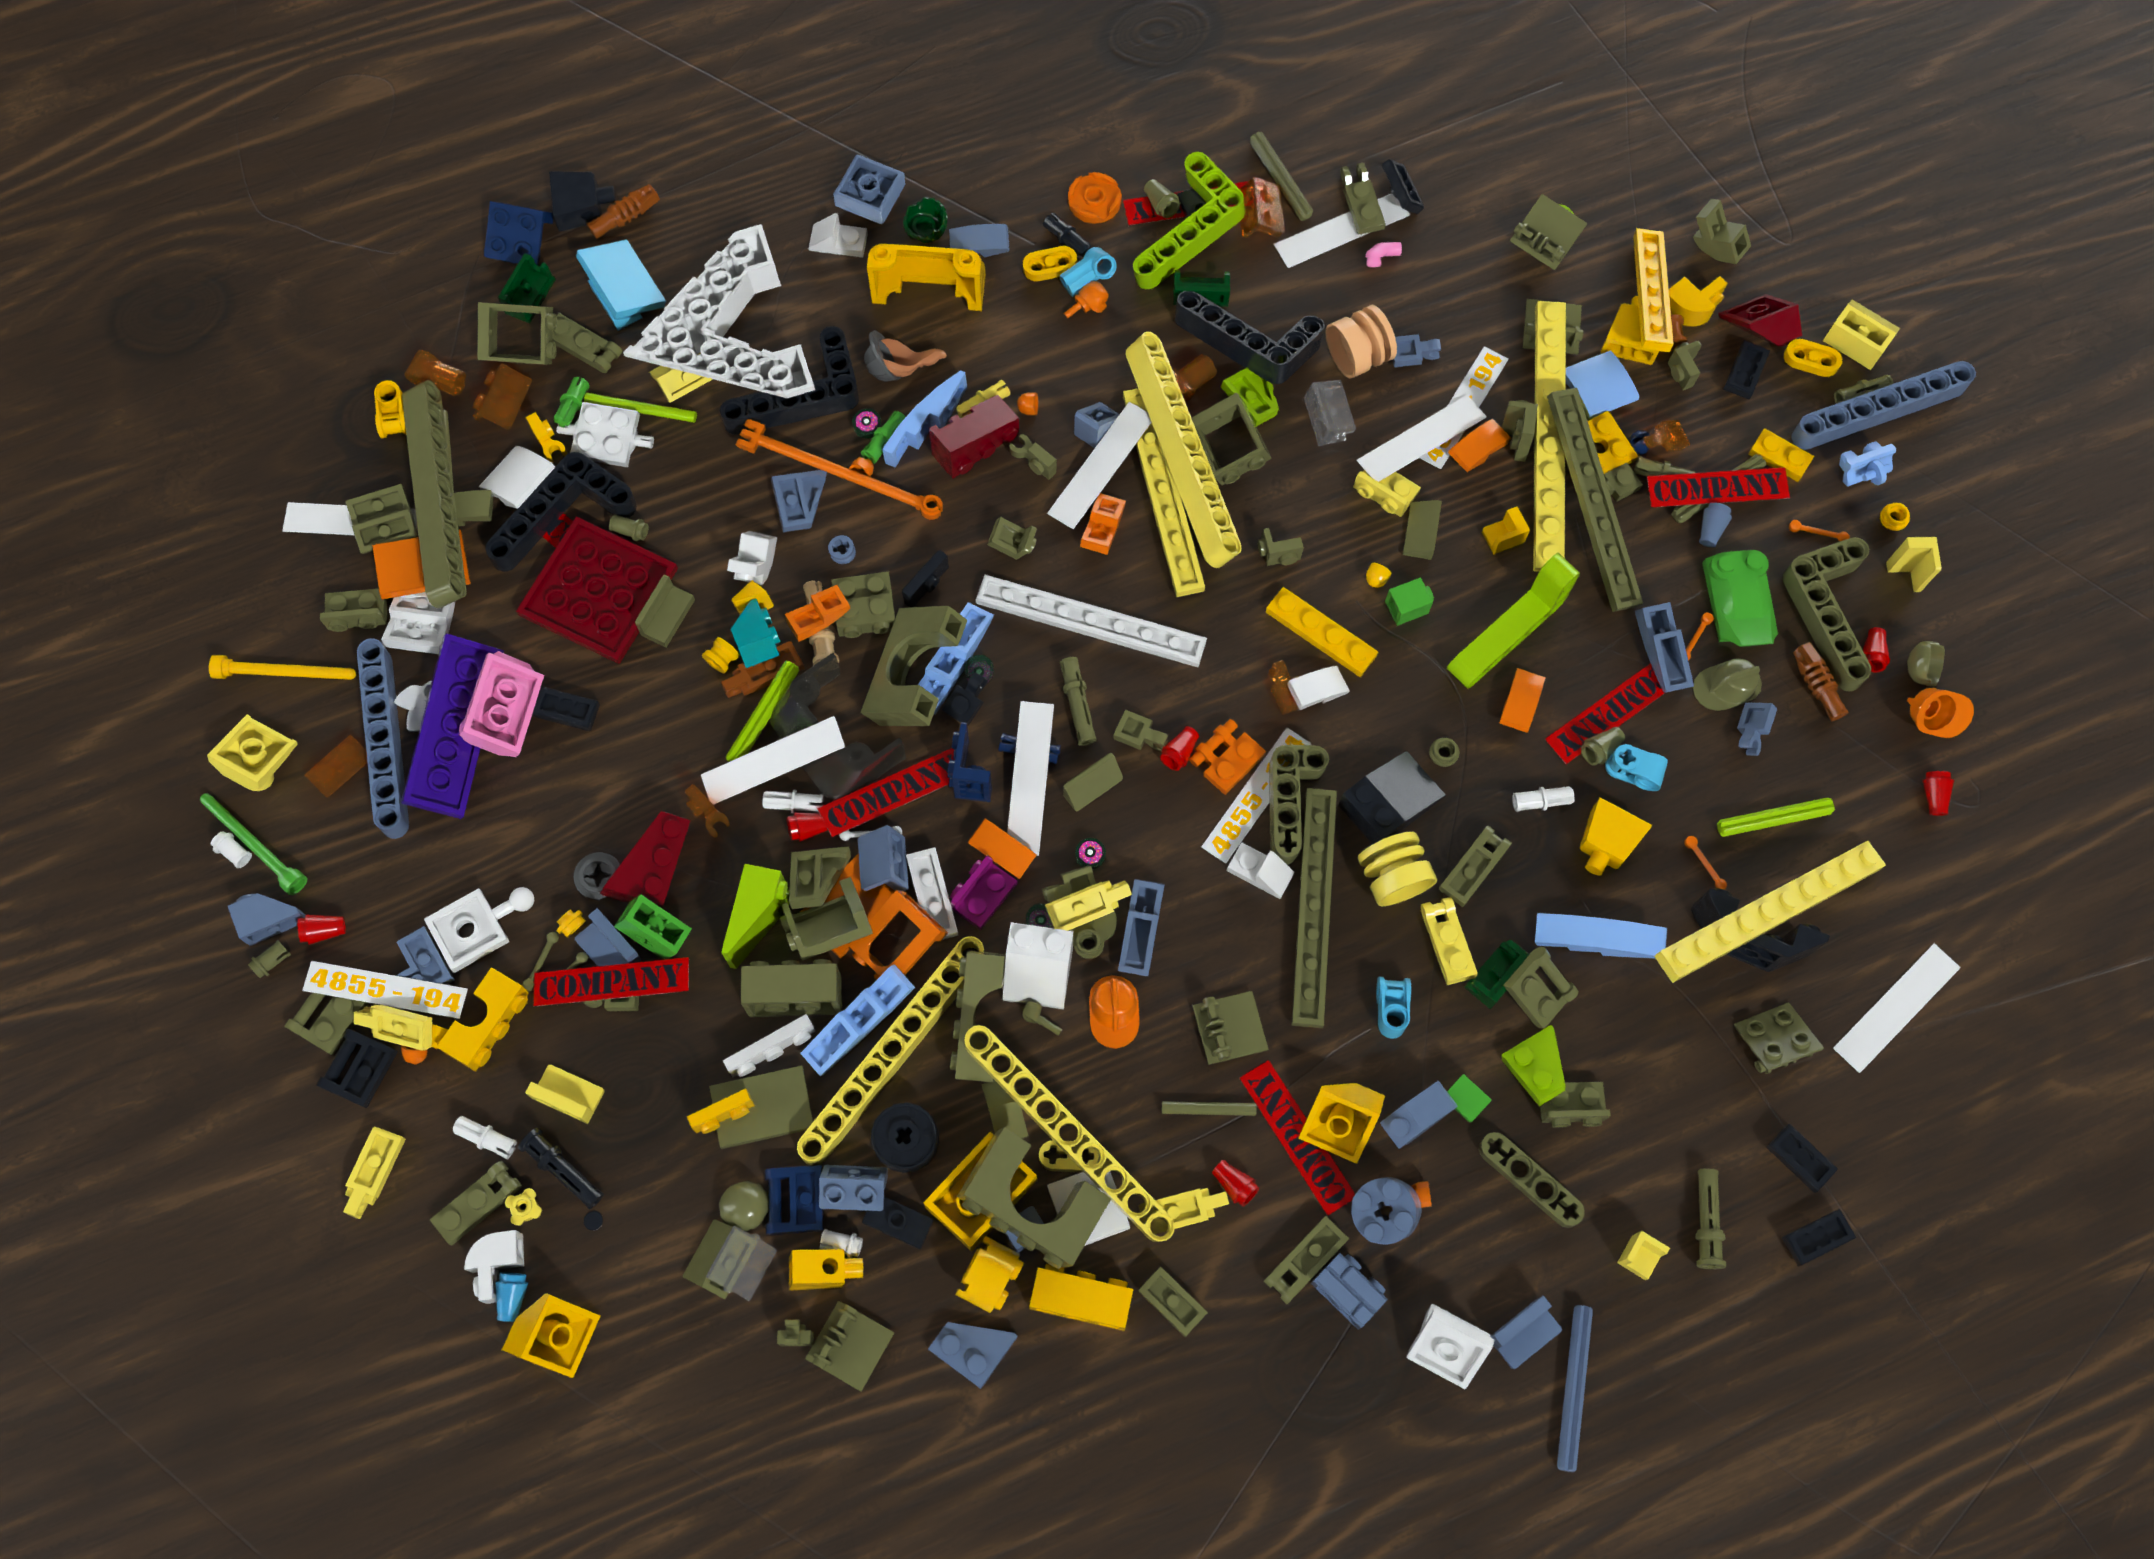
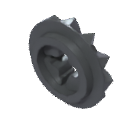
(588, 867)

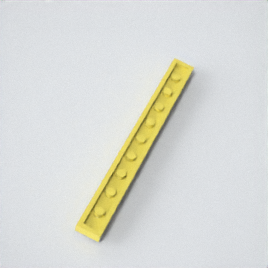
(1548, 450)
(1768, 911)

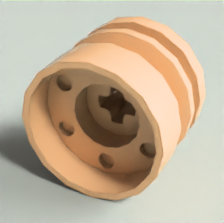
(1361, 341)

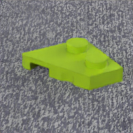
(1255, 393)

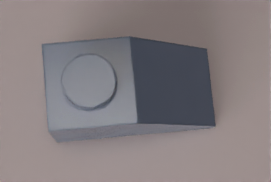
(262, 917)
(1418, 1114)

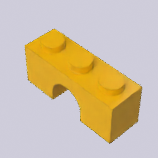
(474, 1044)

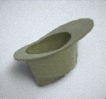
(1727, 684)

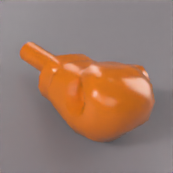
(1090, 297)

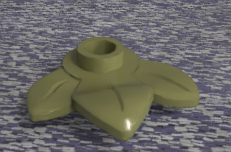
(1097, 931)

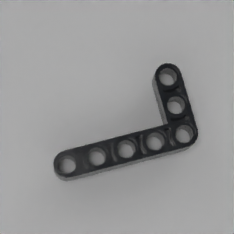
(1245, 344)
(804, 406)
(555, 505)

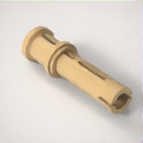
(822, 640)

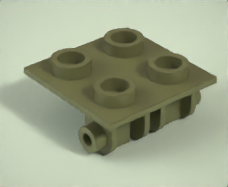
(1548, 232)
(1573, 323)
(1230, 1027)
(1778, 1038)
(849, 1346)

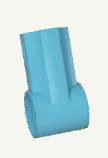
(1086, 270)

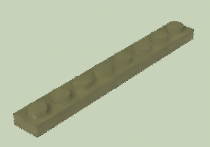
(1594, 499)
(1314, 908)

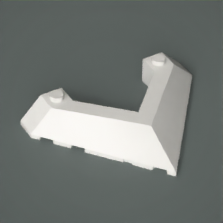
(705, 312)

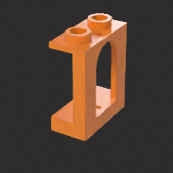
(930, 932)

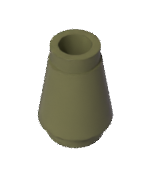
(1162, 199)
(1601, 746)

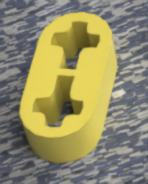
(1063, 1164)

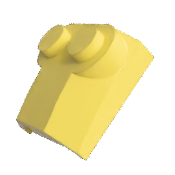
(251, 754)

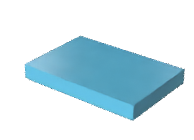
(620, 279)

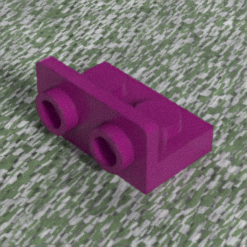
(982, 892)

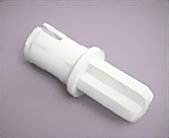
(1542, 798)
(792, 801)
(484, 1137)

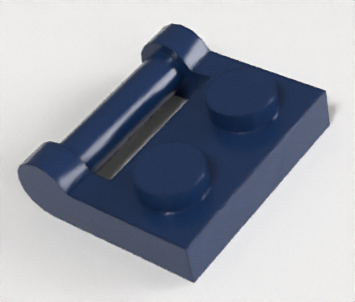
(804, 1200)

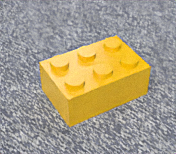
(948, 1207)

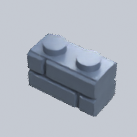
(1349, 1290)

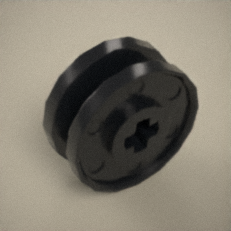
(886, 1137)

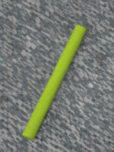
(643, 408)

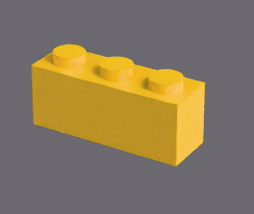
(1081, 1297)

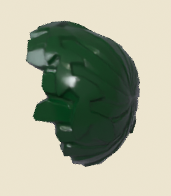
(925, 220)

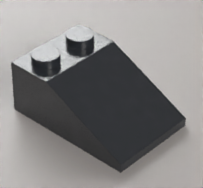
(1390, 798)

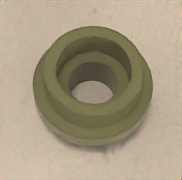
(1445, 744)

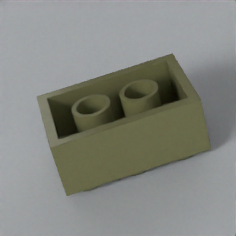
(791, 989)

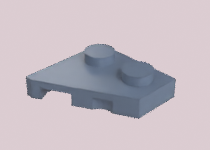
(798, 498)
(972, 1350)

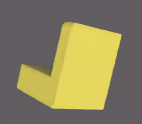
(1642, 1254)

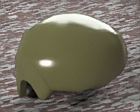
(1926, 663)
(744, 1205)

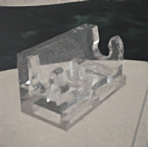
(1329, 412)

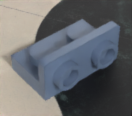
(852, 1187)

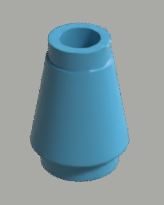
(510, 1295)

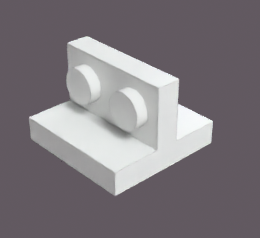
(1450, 1346)

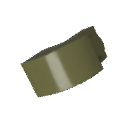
(1720, 238)

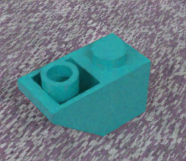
(753, 636)

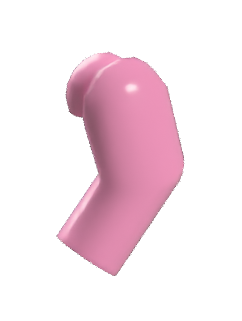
(1380, 250)

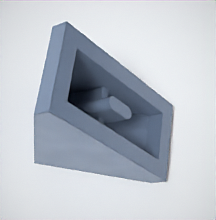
(1093, 423)

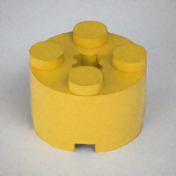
(989, 1275)

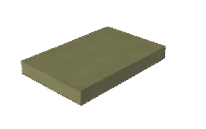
(779, 1107)

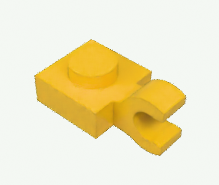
(543, 432)

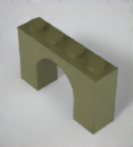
(912, 634)
(989, 1193)

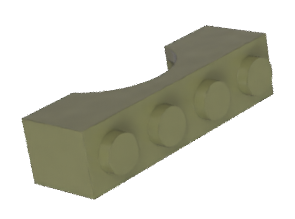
(982, 975)

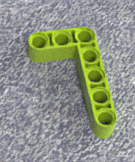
(1195, 225)
(1519, 621)

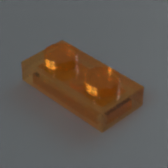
(338, 766)

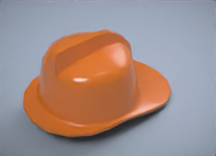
(1941, 712)
(1114, 1011)

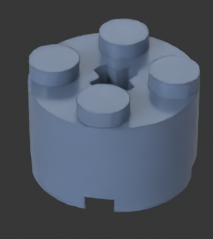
(1378, 1227)

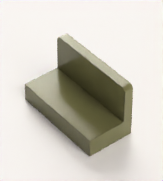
(664, 612)
(706, 1255)

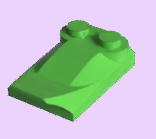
(1741, 597)

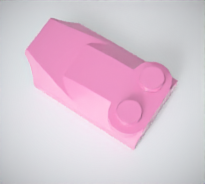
(501, 705)

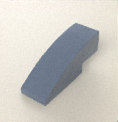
(1664, 647)
(1141, 927)

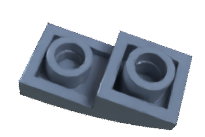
(981, 238)

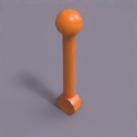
(1795, 526)
(1706, 619)
(1691, 843)

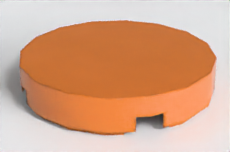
(1094, 198)

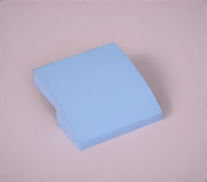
(1601, 384)

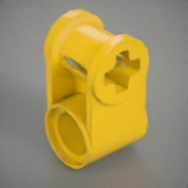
(390, 413)

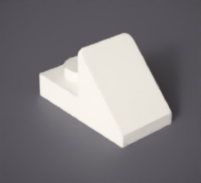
(839, 239)
(1261, 870)

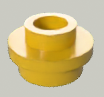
(1898, 510)
(570, 922)

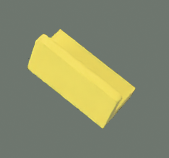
(676, 382)
(1919, 557)
(566, 1093)

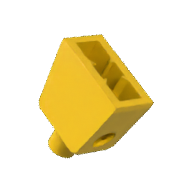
(1625, 336)
(1610, 836)
(807, 1269)

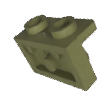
(1520, 423)
(354, 610)
(1578, 1103)

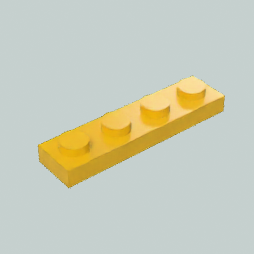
(1321, 632)

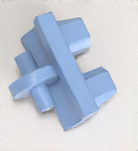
(1871, 465)

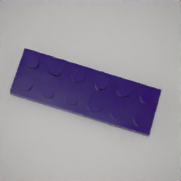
(442, 760)

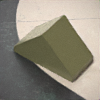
(1004, 1110)

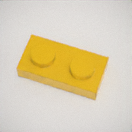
(1781, 453)
(711, 1116)

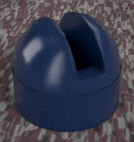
(1639, 447)

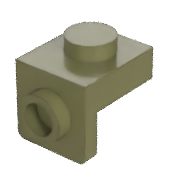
(1683, 366)
(1012, 538)
(1279, 552)

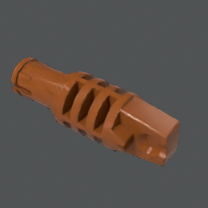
(623, 211)
(1820, 681)

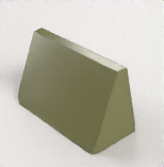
(1422, 529)
(1092, 782)

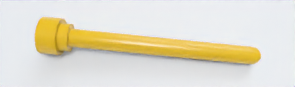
(221, 667)

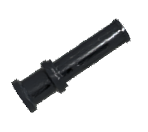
(551, 1159)

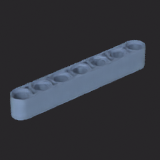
(1922, 390)
(386, 750)

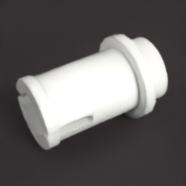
(228, 847)
(849, 1243)

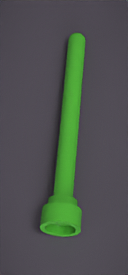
(289, 879)

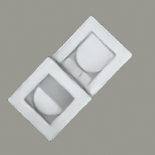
(1317, 687)

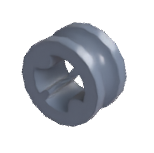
(846, 542)

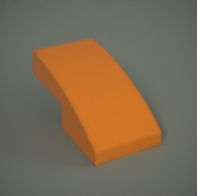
(1479, 444)
(1103, 523)
(822, 611)
(1522, 700)
(1002, 848)

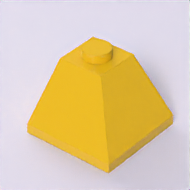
(1343, 1119)
(552, 1334)

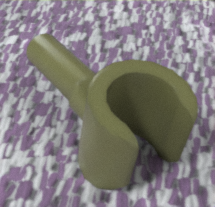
(1032, 1014)

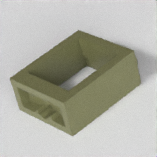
(488, 333)
(1215, 418)

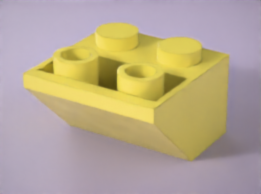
(1861, 334)

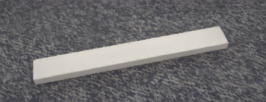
(1091, 620)

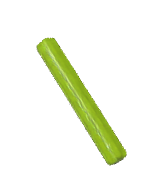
(763, 711)
(1775, 817)

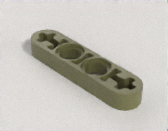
(1528, 1183)

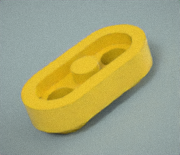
(1048, 262)
(1812, 356)

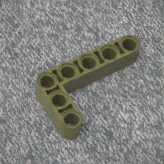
(1827, 608)

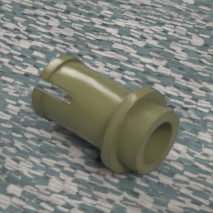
(634, 528)
(268, 959)

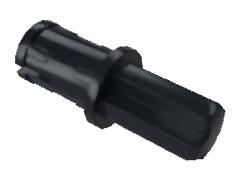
(1066, 234)

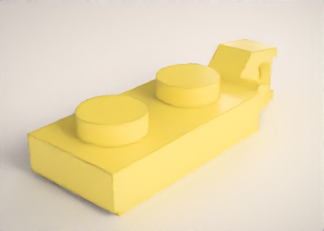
(1086, 904)
(396, 1026)
(372, 1170)
(1187, 1208)

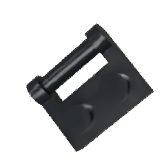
(364, 1073)

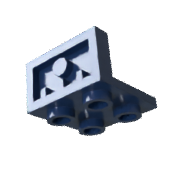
(514, 231)
(969, 782)

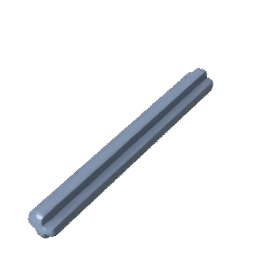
(1574, 1388)

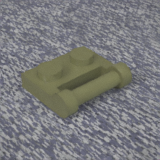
(1532, 992)
(331, 1024)

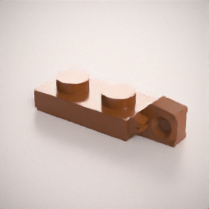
(760, 675)

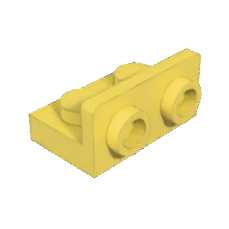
(1392, 492)

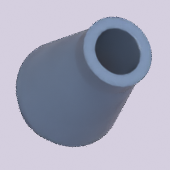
(1714, 523)

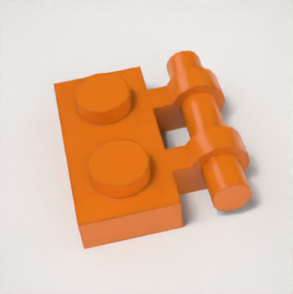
(1233, 763)

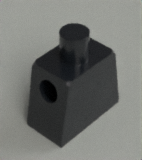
(577, 198)

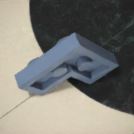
(423, 958)

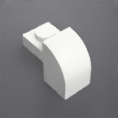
(753, 557)
(490, 1255)

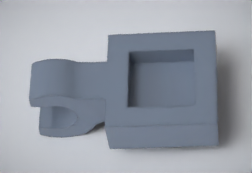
(1411, 350)
(1754, 722)

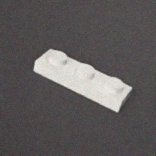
(931, 888)
(769, 1047)

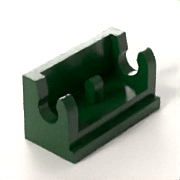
(527, 286)
(1214, 289)
(1495, 972)

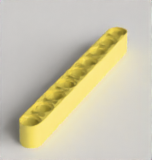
(1183, 450)
(887, 1064)
(1072, 1149)

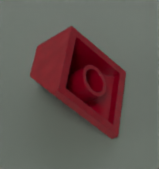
(1767, 318)

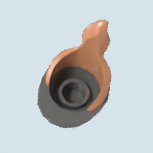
(891, 359)

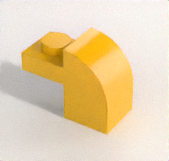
(1693, 304)

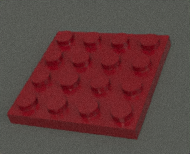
(595, 589)

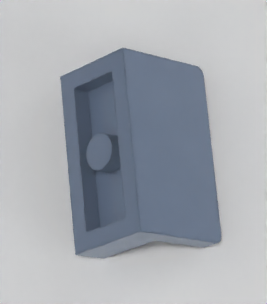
(883, 859)
(605, 943)
(1526, 1333)

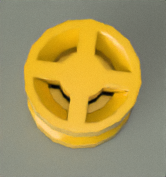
(720, 655)

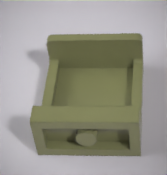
(827, 925)

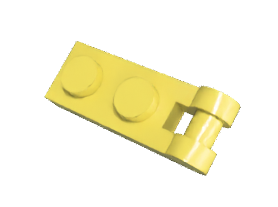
(1449, 941)

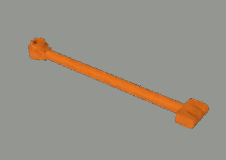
(757, 438)

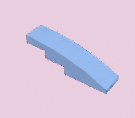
(931, 411)
(949, 662)
(1600, 935)
(857, 1020)

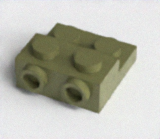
(869, 604)

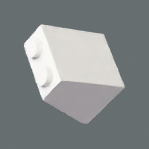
(1037, 965)

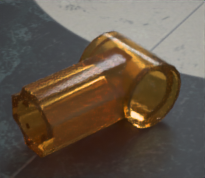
(427, 367)
(1194, 375)

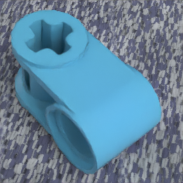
(1637, 767)
(1393, 1000)

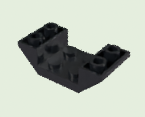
(1765, 951)

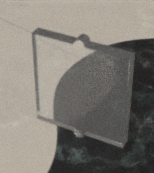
(741, 1263)

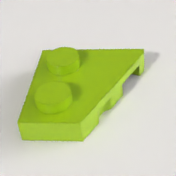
(1537, 1065)

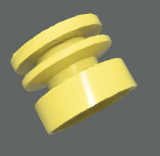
(1396, 866)

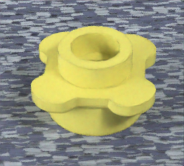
(532, 1209)

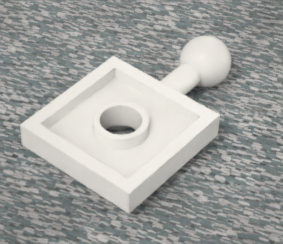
(487, 930)

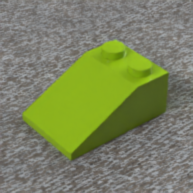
(754, 911)

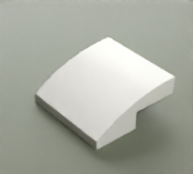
(517, 476)
(417, 624)
(1112, 1220)

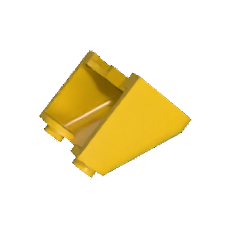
(896, 263)

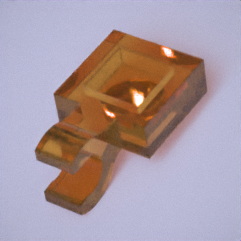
(1669, 435)
(1280, 690)
(700, 804)

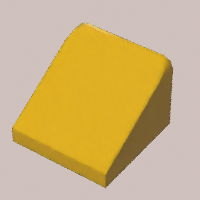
(749, 592)

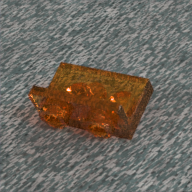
(1262, 208)
(502, 396)

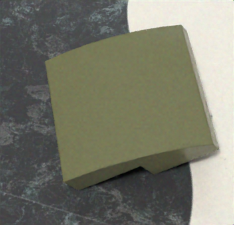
(381, 517)

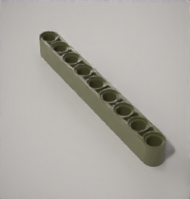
(433, 495)

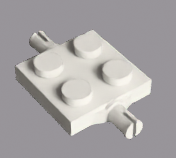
(606, 434)

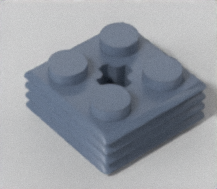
(869, 189)

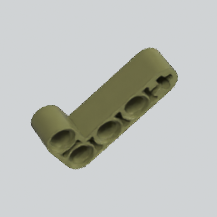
(1291, 804)

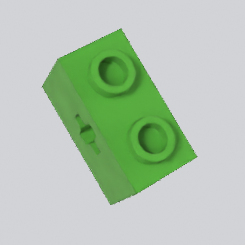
(653, 927)

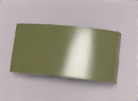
(473, 506)

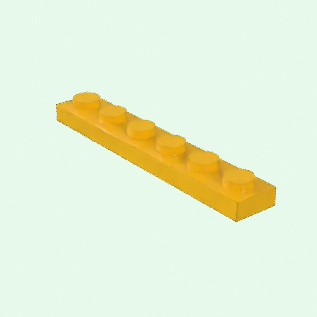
(1653, 290)

